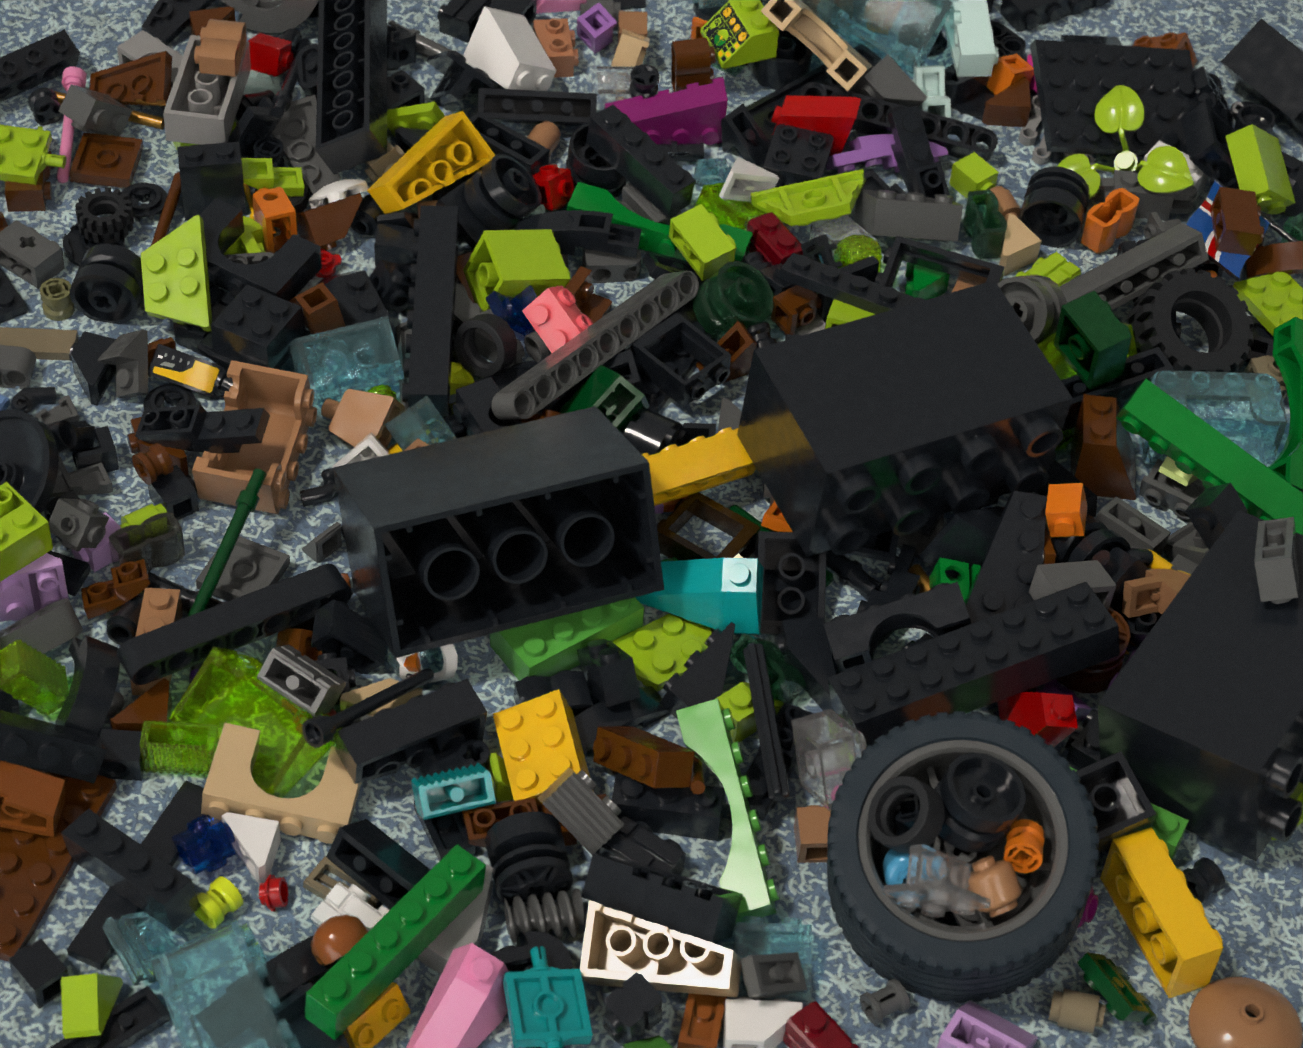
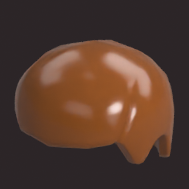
(336, 937)

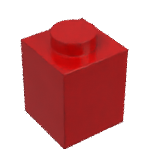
(270, 54)

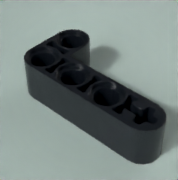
(963, 87)

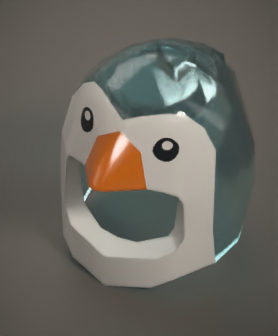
(440, 660)

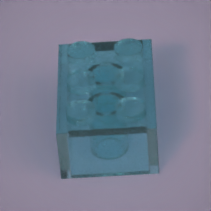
(348, 359)

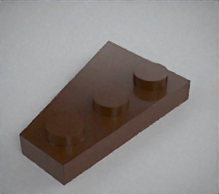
(138, 81)

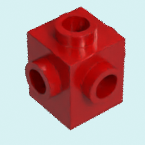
(555, 186)

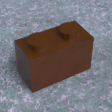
(1236, 221)

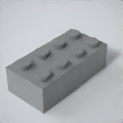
(201, 104)

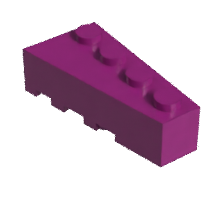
(680, 116)

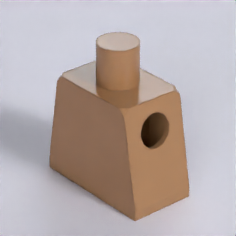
(360, 415)

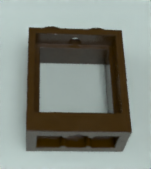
(726, 520)

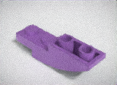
(873, 151)

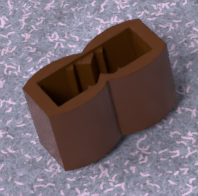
(691, 63)

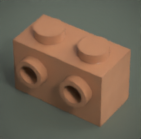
(558, 44)

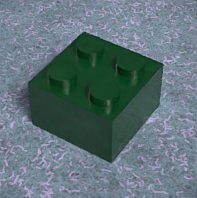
(1092, 339)

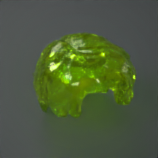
(857, 248)

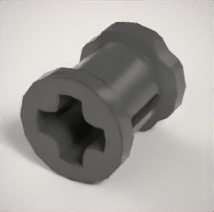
(885, 1001)

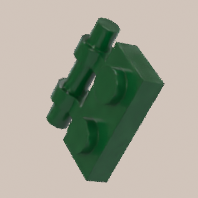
(1113, 984)

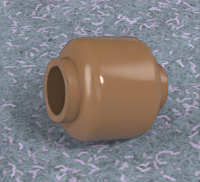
(996, 882)

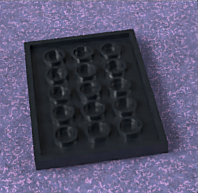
(1078, 75)

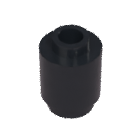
(366, 216)

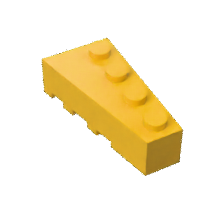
(435, 161)

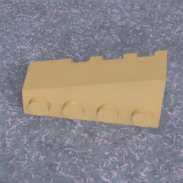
(670, 961)

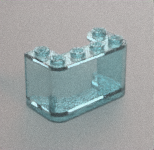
(1237, 404)
(220, 992)

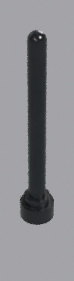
(322, 728)

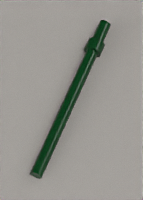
(245, 504)

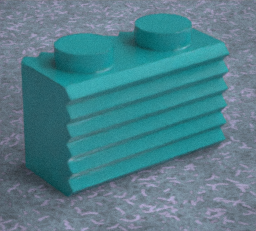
(453, 791)

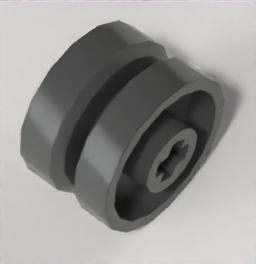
(1036, 302)

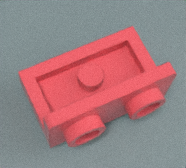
(556, 317)

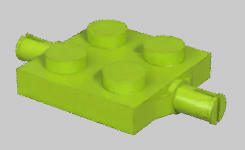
(25, 154)

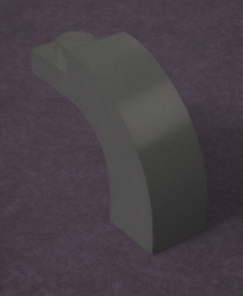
(272, 15)

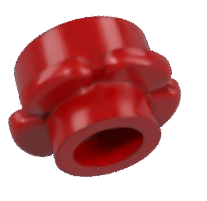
(274, 892)

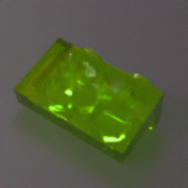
(727, 212)

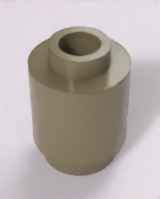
(1076, 1010)

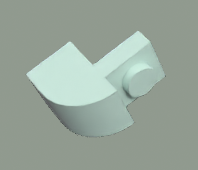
(932, 83)

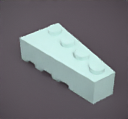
(971, 38)

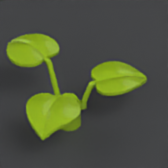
(1165, 166)

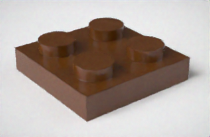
(106, 160)

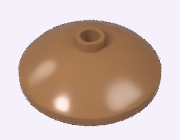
(1221, 1021)

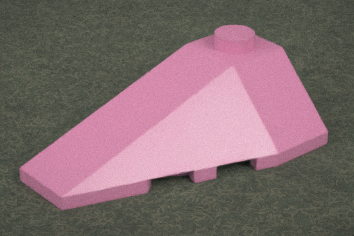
(464, 1002)

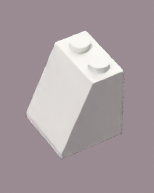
(509, 51)

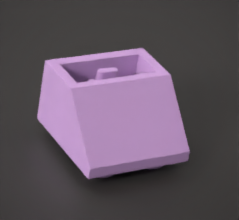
(32, 588)
(980, 1028)

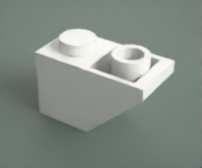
(756, 1022)

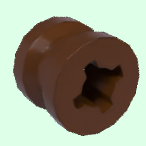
(152, 463)

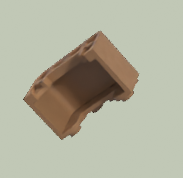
(291, 412)

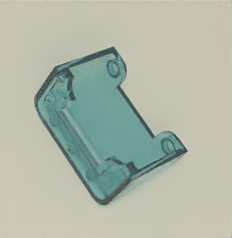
(892, 27)

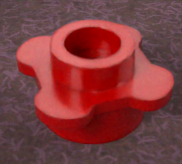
(329, 264)

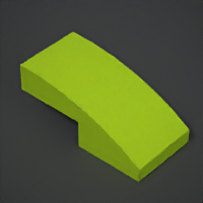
(261, 174)

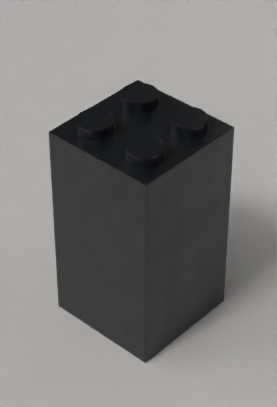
(1270, 72)

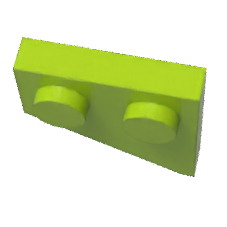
(414, 117)

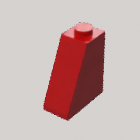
(820, 114)
(1043, 713)

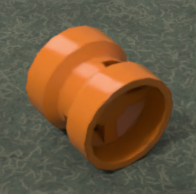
(1024, 846)

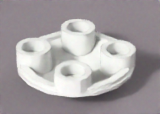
(337, 191)

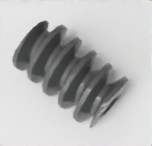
(545, 915)

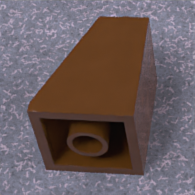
(1103, 450)

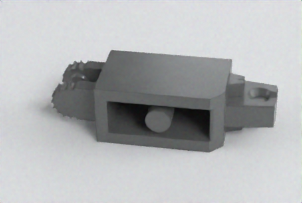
(1162, 203)

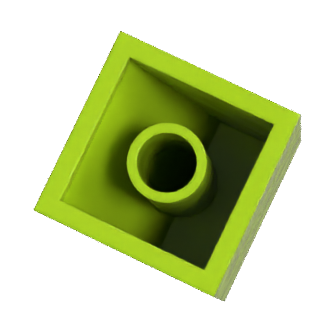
(512, 262)

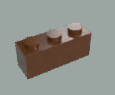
(643, 756)

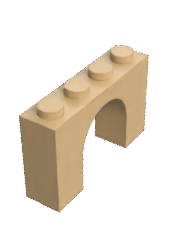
(840, 58)
(234, 790)

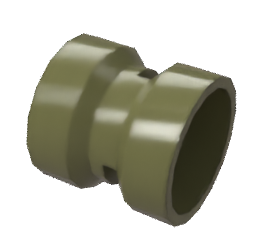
(56, 299)

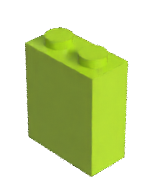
(1261, 168)

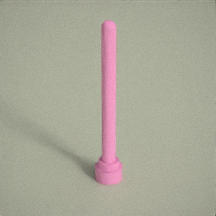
(77, 77)

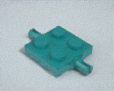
(546, 1005)

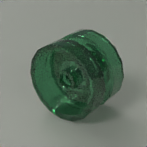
(733, 295)

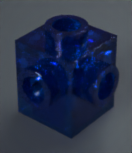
(205, 844)

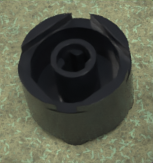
(790, 63)
(654, 432)

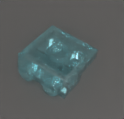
(757, 938)

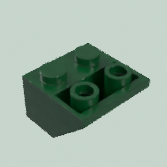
(611, 395)

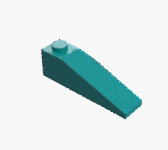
(712, 592)

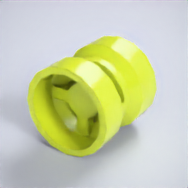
(218, 901)

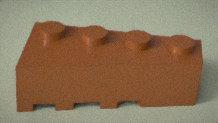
(30, 799)

